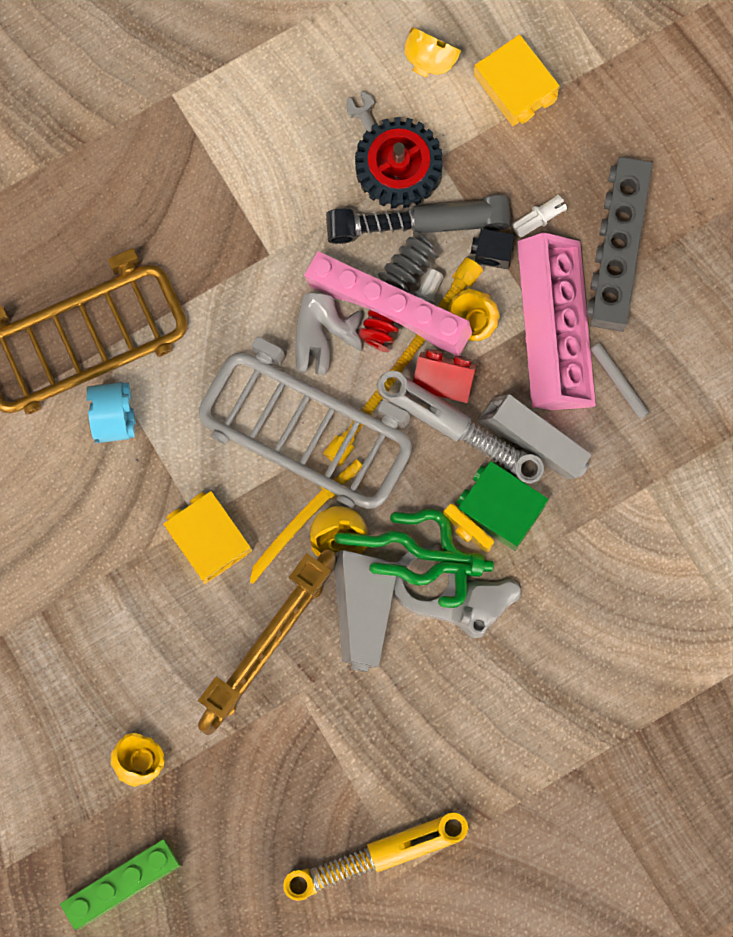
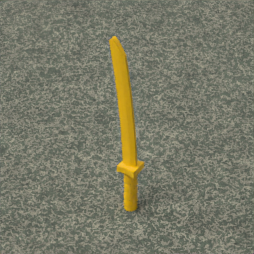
(300, 520)

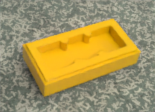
(468, 529)

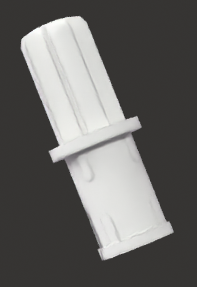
(539, 216)
(429, 286)

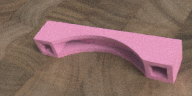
(419, 316)

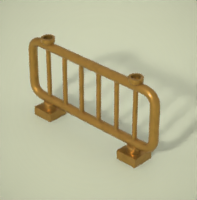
(125, 265)
(221, 697)

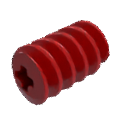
(377, 331)

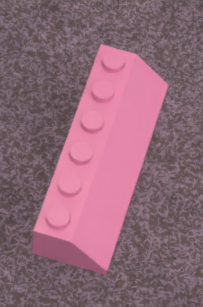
(556, 322)

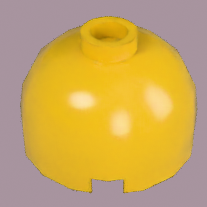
(429, 53)
(332, 521)

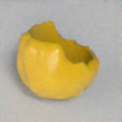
(478, 310)
(137, 759)

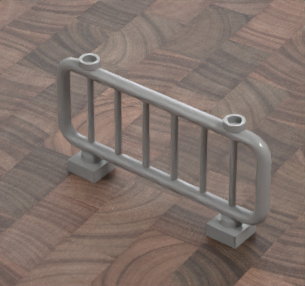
(269, 353)

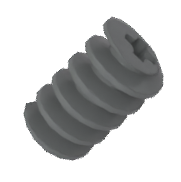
(409, 262)

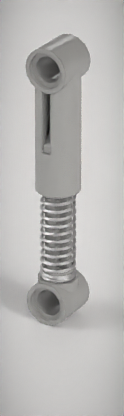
(457, 425)

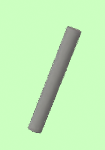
(619, 381)

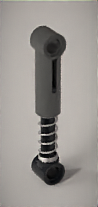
(488, 213)

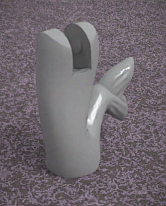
(310, 339)

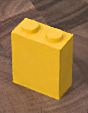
(516, 81)
(207, 536)

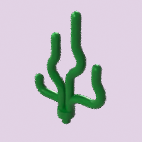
(450, 560)

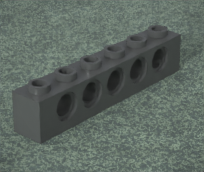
(637, 176)

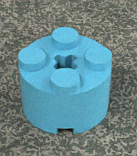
(111, 412)

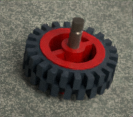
(398, 162)

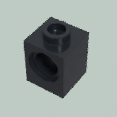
(492, 248)

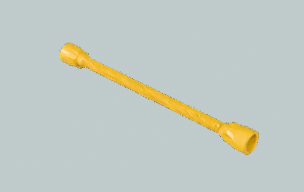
(464, 277)

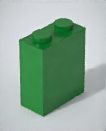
(502, 505)

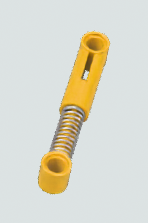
(378, 855)

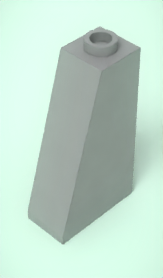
(535, 436)
(362, 608)

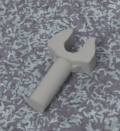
(363, 112)

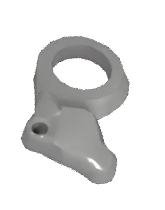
(479, 611)

